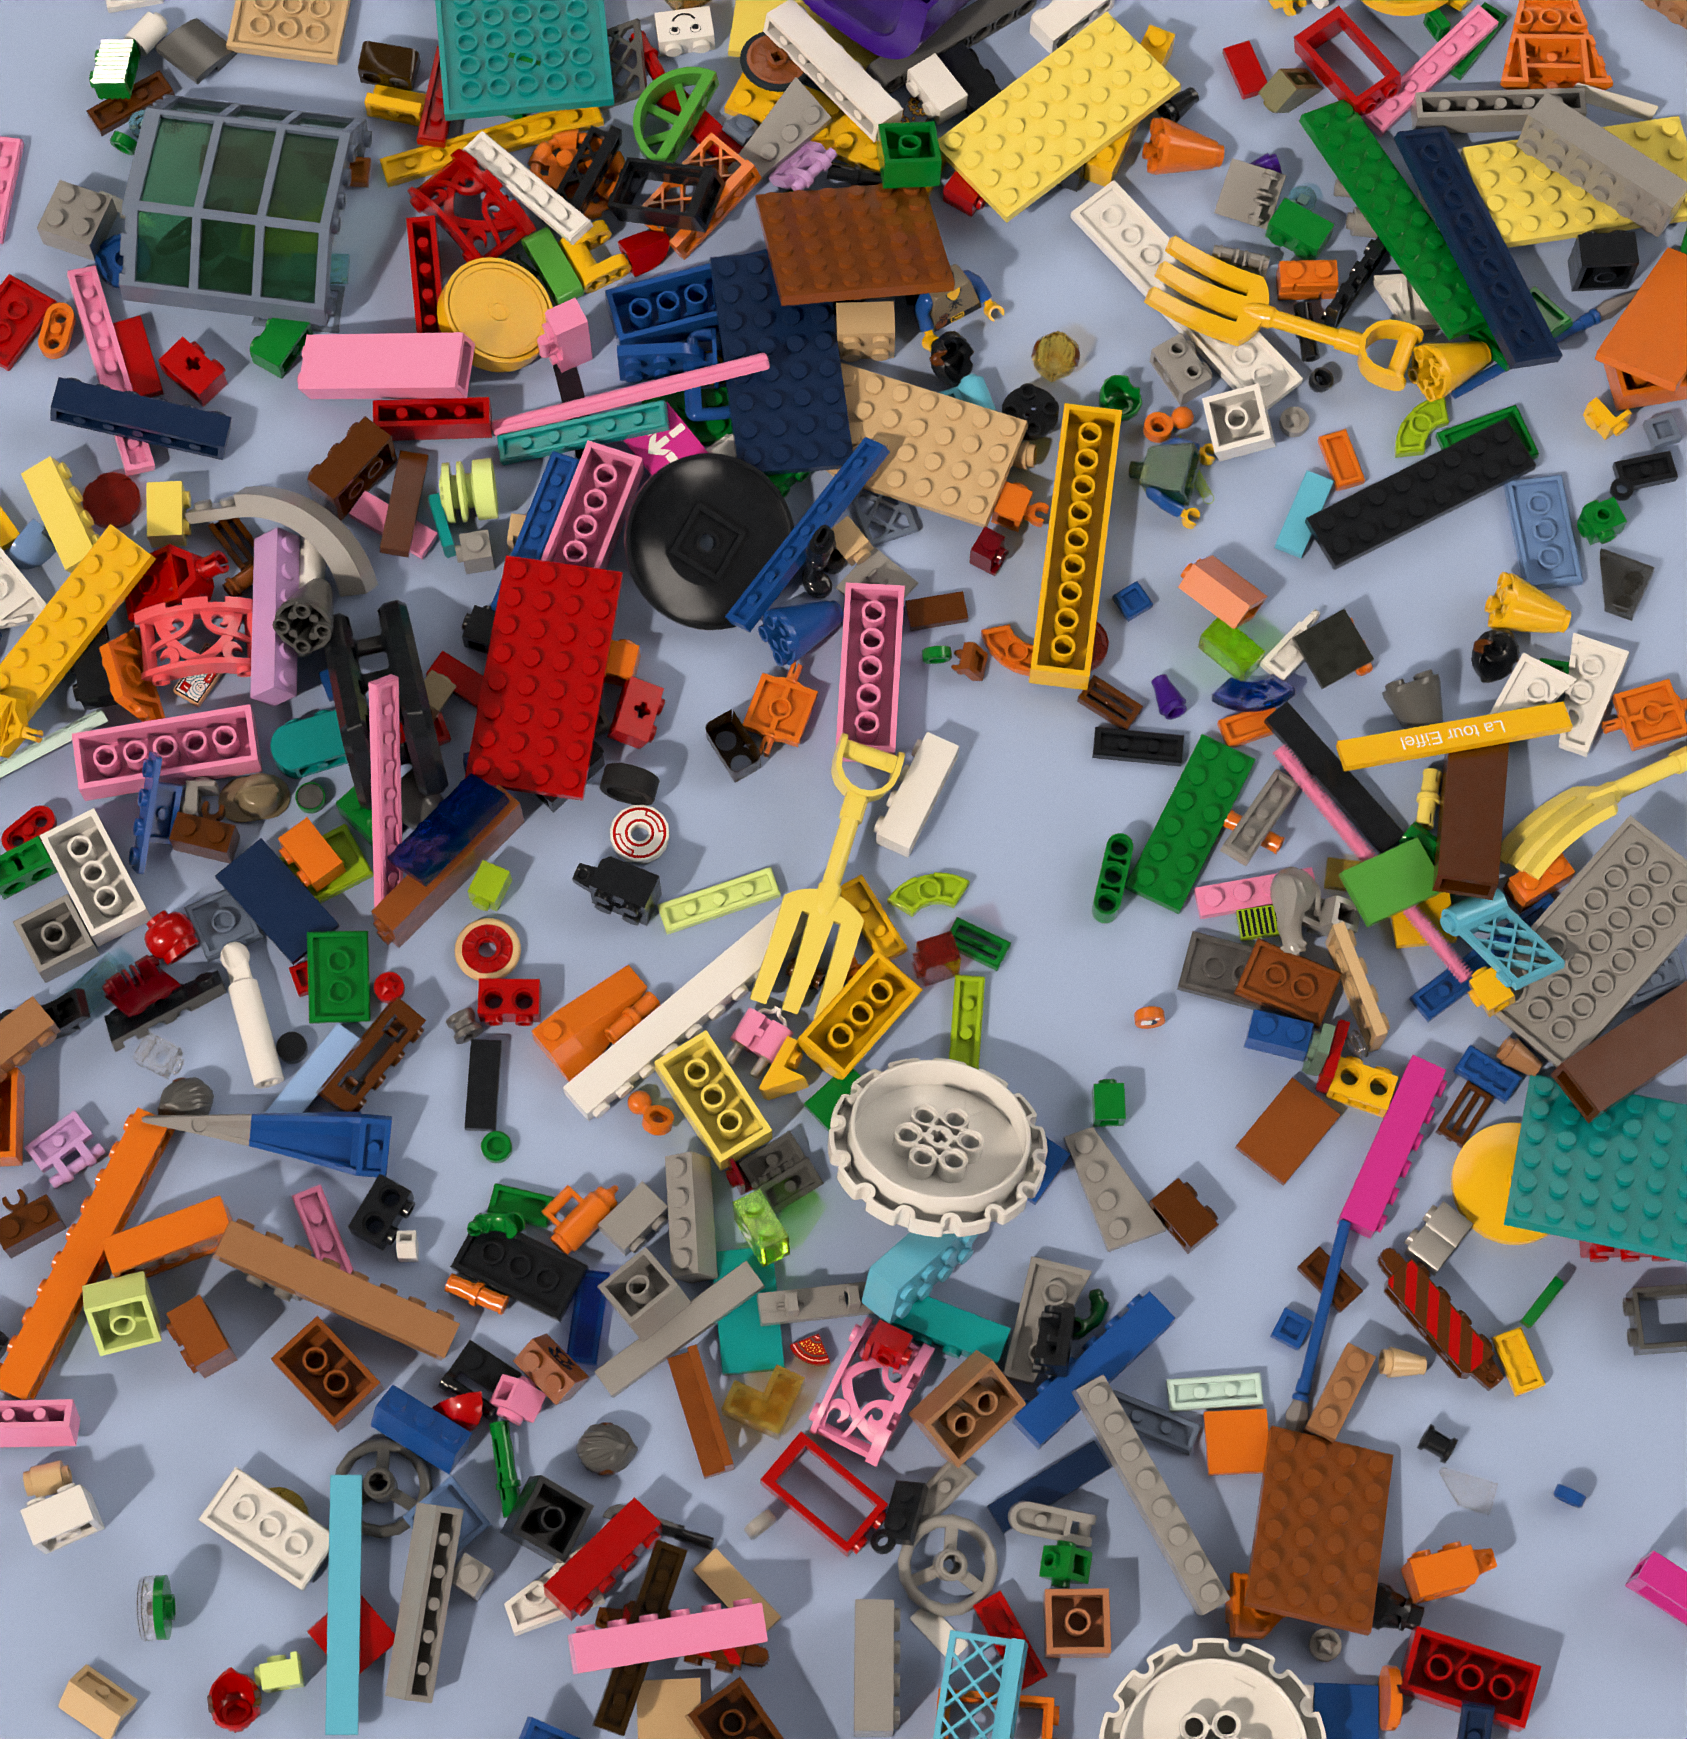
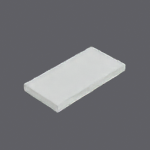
(268, 1528)

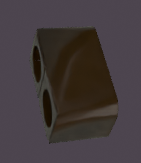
(388, 65)
(731, 723)

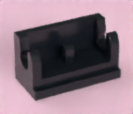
(1054, 1341)

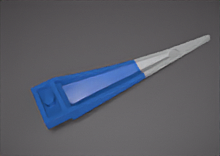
(334, 1140)

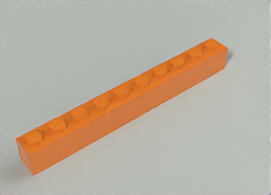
(83, 1256)

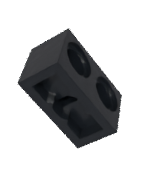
(373, 1210)

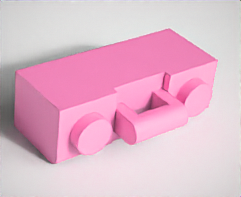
(565, 336)

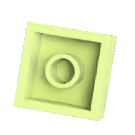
(121, 1313)

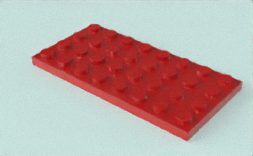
(544, 677)

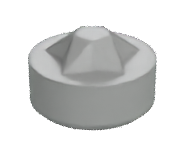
(1294, 421)
(1325, 1645)

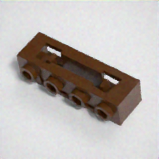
(403, 1018)

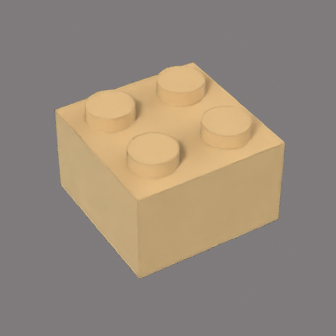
(865, 330)

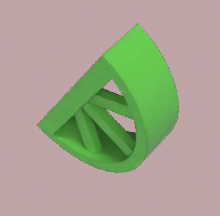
(684, 124)

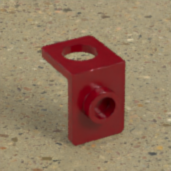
(737, 1178)

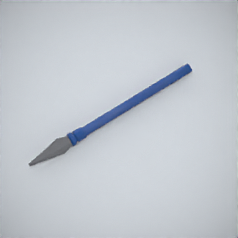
(1604, 311)
(1297, 1412)

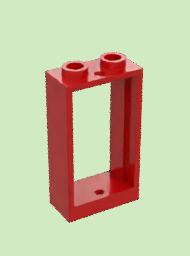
(1324, 30)
(787, 1460)

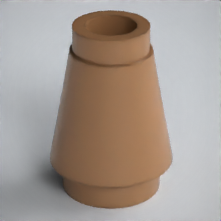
(1518, 1056)

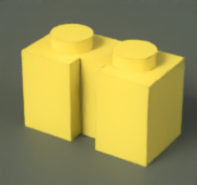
(166, 513)

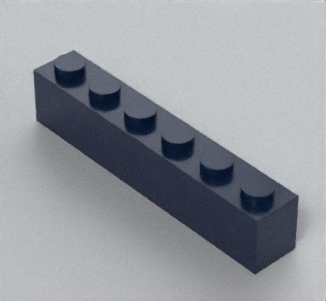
(140, 418)

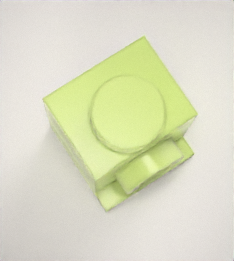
(280, 1673)

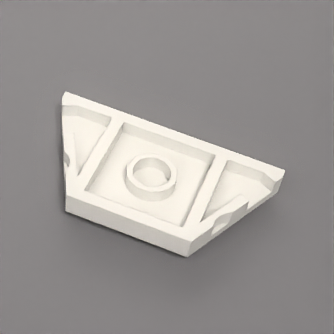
(1404, 301)
(18, 599)

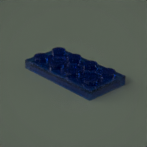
(448, 829)

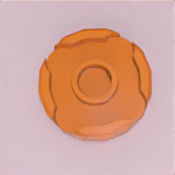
(1389, 1698)

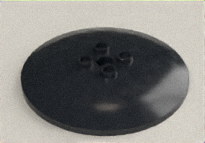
(673, 512)

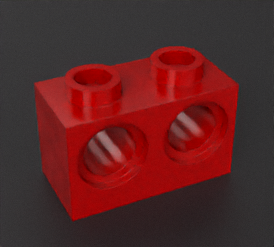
(510, 993)

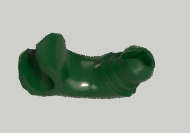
(1098, 1310)

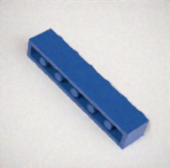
(1108, 1355)

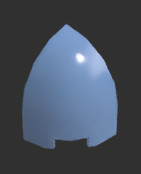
(31, 547)

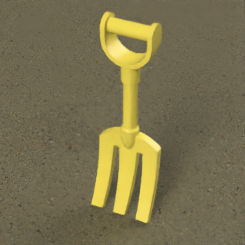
(1569, 815)
(824, 904)

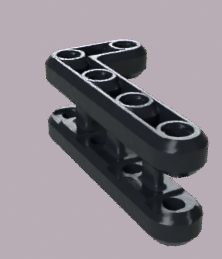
(350, 689)

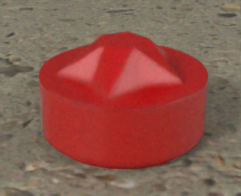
(389, 986)

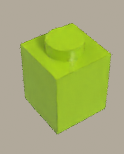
(489, 886)

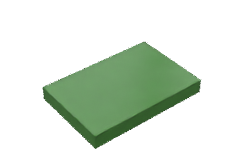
(1390, 882)

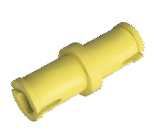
(1428, 798)

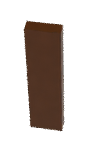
(404, 503)

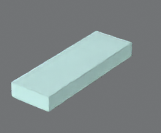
(1214, 1392)

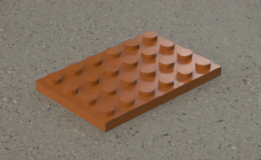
(1319, 1531)

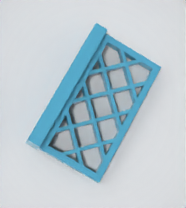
(1008, 1693)

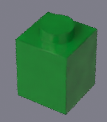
(1108, 1103)

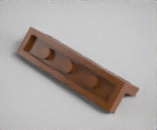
(701, 1413)

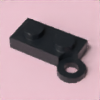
(1642, 473)
(902, 1516)

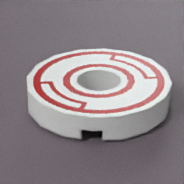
(639, 817)

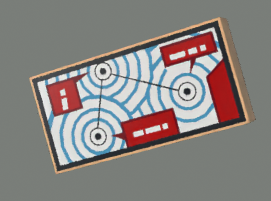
(197, 687)

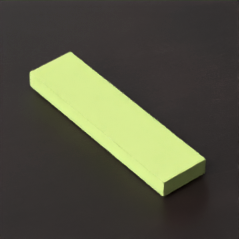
(718, 900)

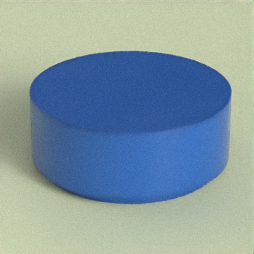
(1569, 1496)

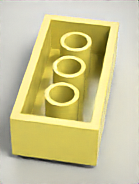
(713, 1100)

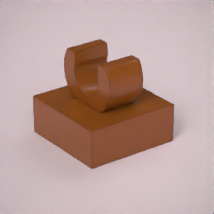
(972, 661)

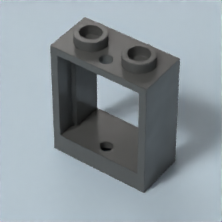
(1632, 1309)

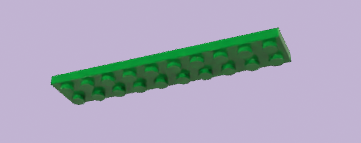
(1394, 215)

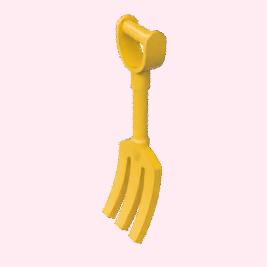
(1255, 312)

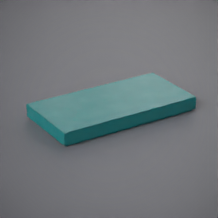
(743, 1341)

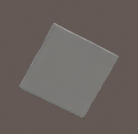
(878, 570)

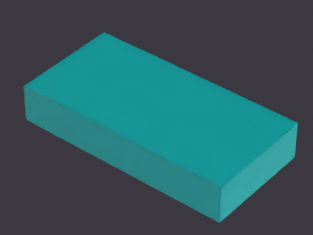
(442, 525)

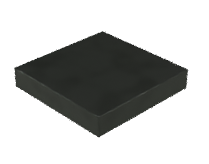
(1333, 649)

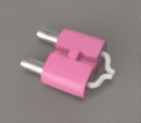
(759, 1036)

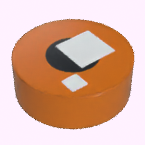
(1149, 1017)

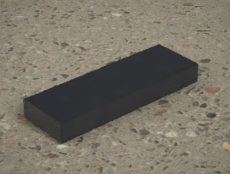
(1138, 746)
(483, 1085)

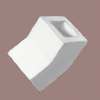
(407, 1246)

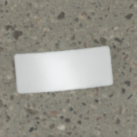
(937, 1631)

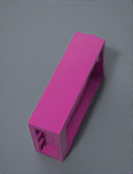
(1661, 1584)

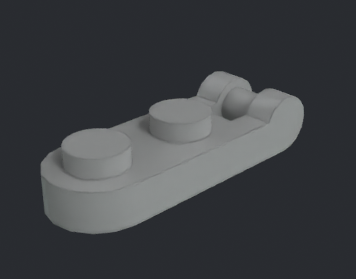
(1051, 1522)

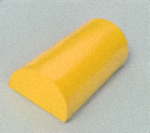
(858, 1016)

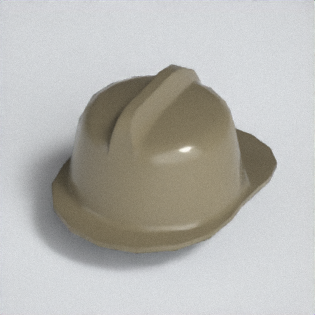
(254, 797)

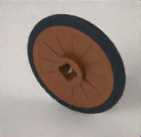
(760, 68)

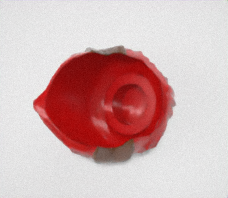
(234, 1701)

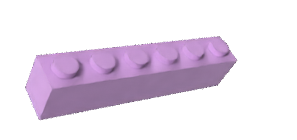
(273, 583)

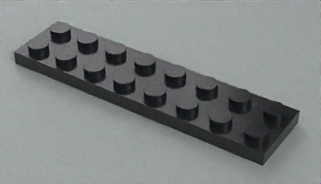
(1420, 493)

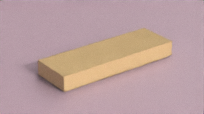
(730, 1585)

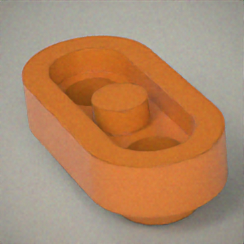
(55, 332)

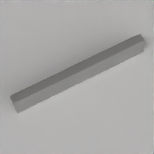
(687, 1325)

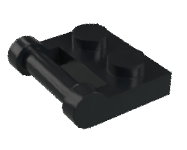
(481, 1368)

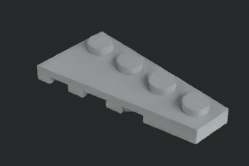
(785, 130)
(1113, 1198)
(1045, 1285)

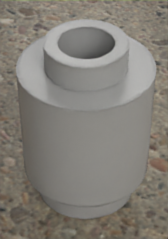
(1359, 225)

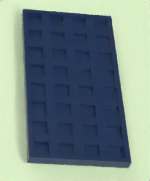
(796, 409)

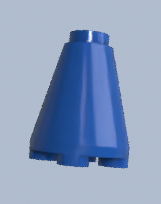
(798, 628)

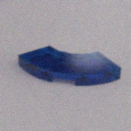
(1253, 695)

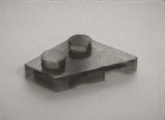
(1623, 583)

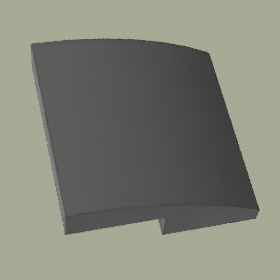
(195, 50)
(780, 1172)

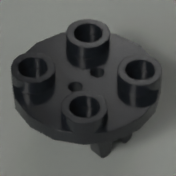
(1040, 421)

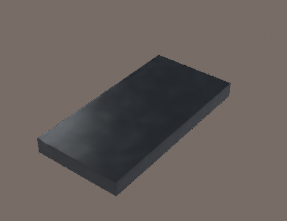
(522, 1270)

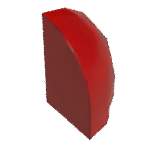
(645, 250)
(462, 1409)

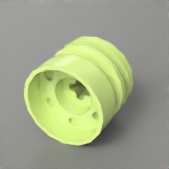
(469, 490)

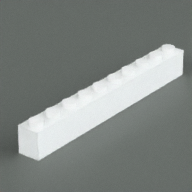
(675, 1020)

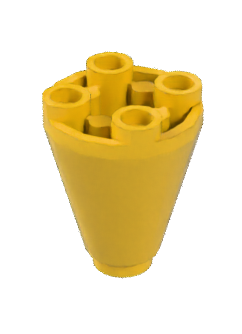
(1446, 366)
(1524, 607)

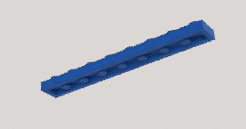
(792, 551)

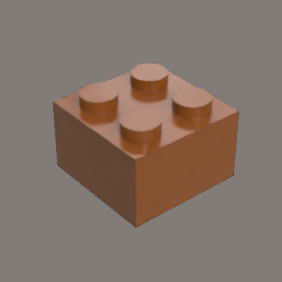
(201, 1336)

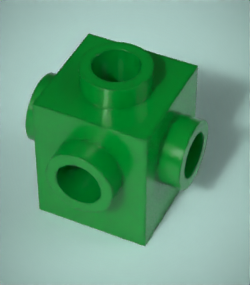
(1601, 521)
(1059, 1561)

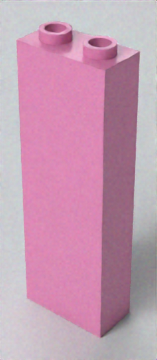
(386, 366)

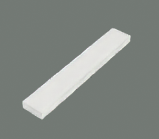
(529, 188)

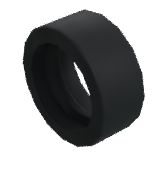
(629, 784)

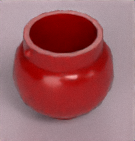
(170, 936)

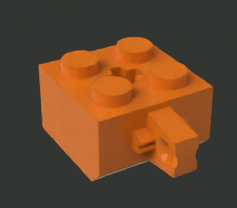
(1445, 1572)

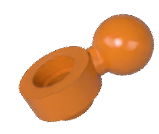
(1181, 418)
(656, 1118)

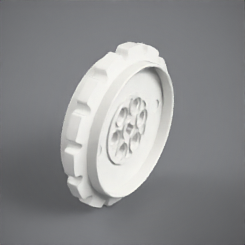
(937, 1147)
(1206, 1686)

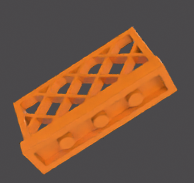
(736, 188)

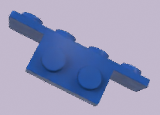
(157, 813)

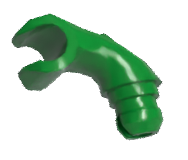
(506, 1222)

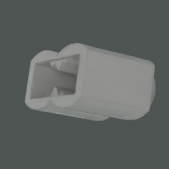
(1438, 1237)

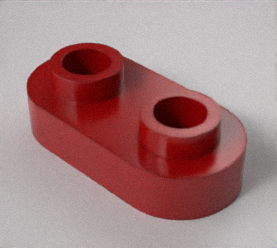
(27, 828)

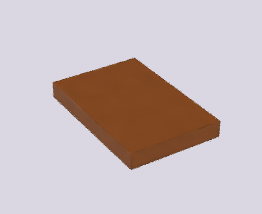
(1287, 983)
(1287, 1131)

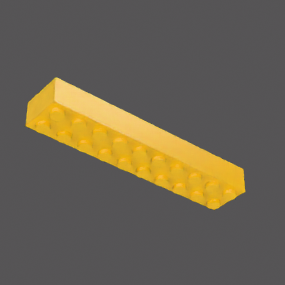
(1075, 547)

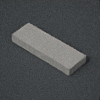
(946, 1488)

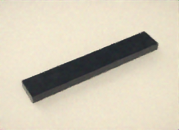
(1329, 773)

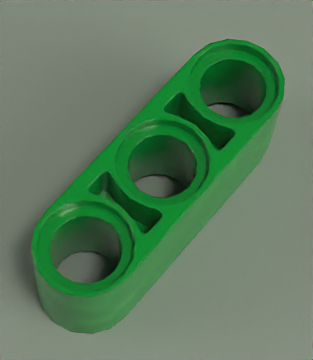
(1116, 865)

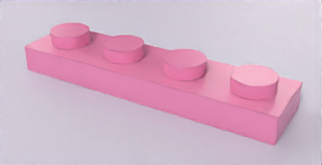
(1235, 895)

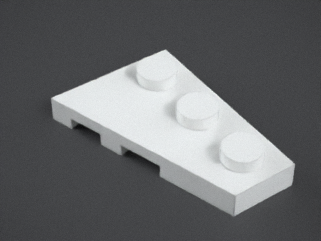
(1532, 685)

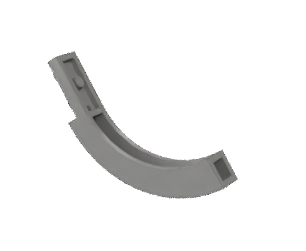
(308, 518)

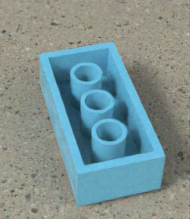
(911, 1272)

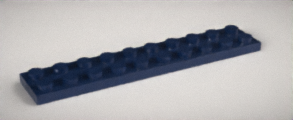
(1478, 247)

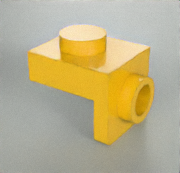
(1603, 421)

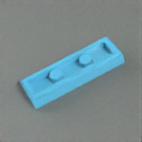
(1308, 501)

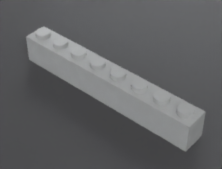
(1151, 1495)

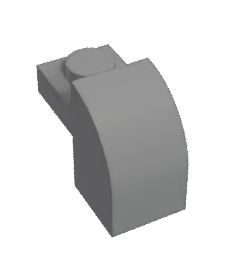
(1332, 911)

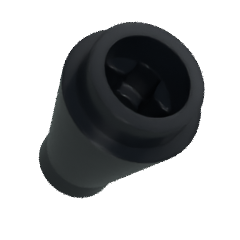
(1178, 105)

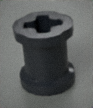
(1437, 1443)

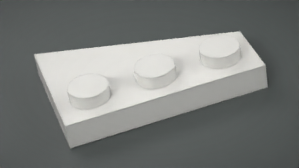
(531, 1607)

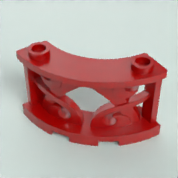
(460, 171)

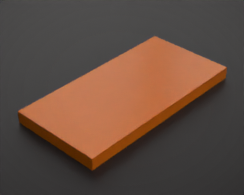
(1653, 328)

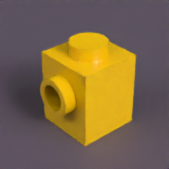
(1489, 991)

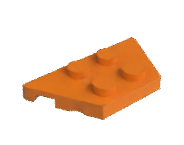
(124, 667)

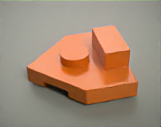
(1246, 1621)

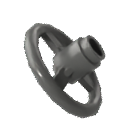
(382, 1474)

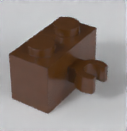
(205, 835)
(28, 1223)

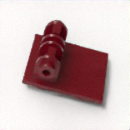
(142, 990)

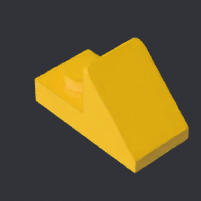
(780, 1078)

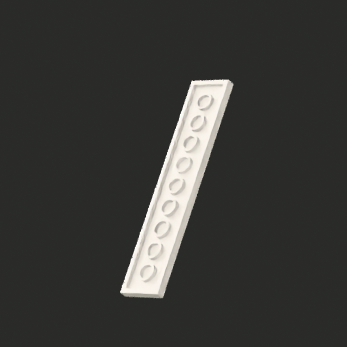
(1137, 250)

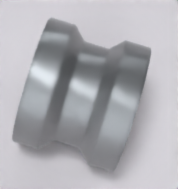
(464, 1025)

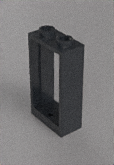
(701, 206)

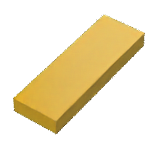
(877, 926)

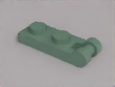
(1318, 1050)

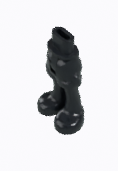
(821, 558)
(1395, 1610)

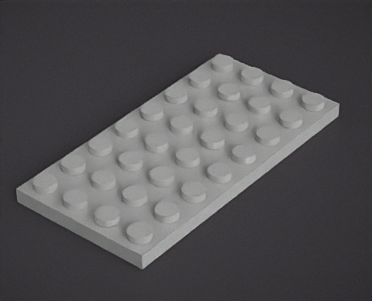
(1613, 934)

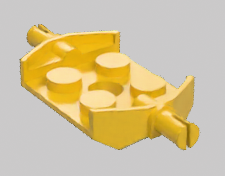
(14, 726)

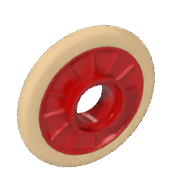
(487, 931)

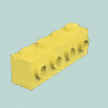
(61, 510)

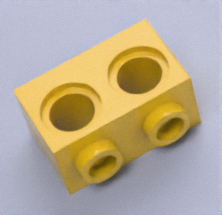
(1359, 1094)

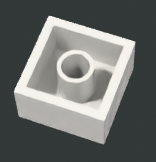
(1238, 422)
(61, 1518)

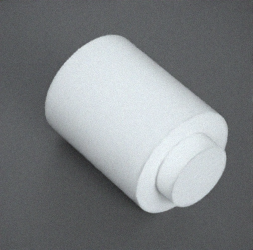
(148, 32)

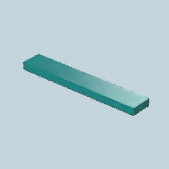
(575, 433)

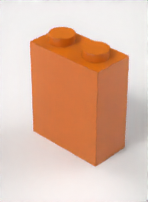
(1221, 591)

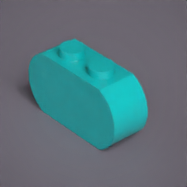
(308, 745)

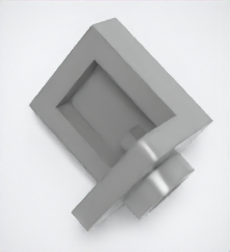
(194, 791)

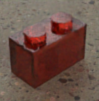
(936, 959)

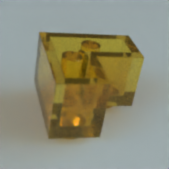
(765, 1410)

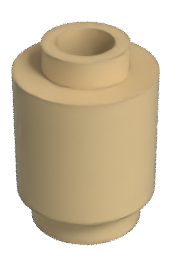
(46, 1478)

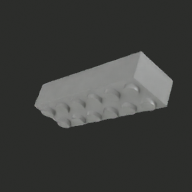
(1602, 164)

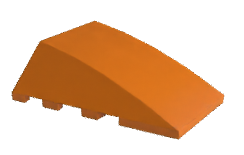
(1552, 48)

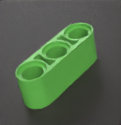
(552, 266)

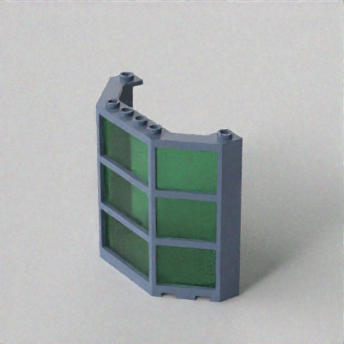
(237, 207)

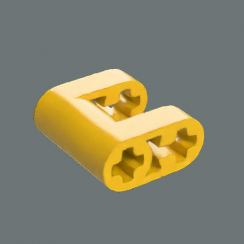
(592, 274)

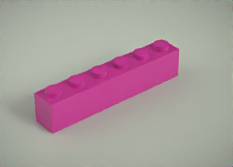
(1392, 1145)

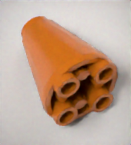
(1179, 149)

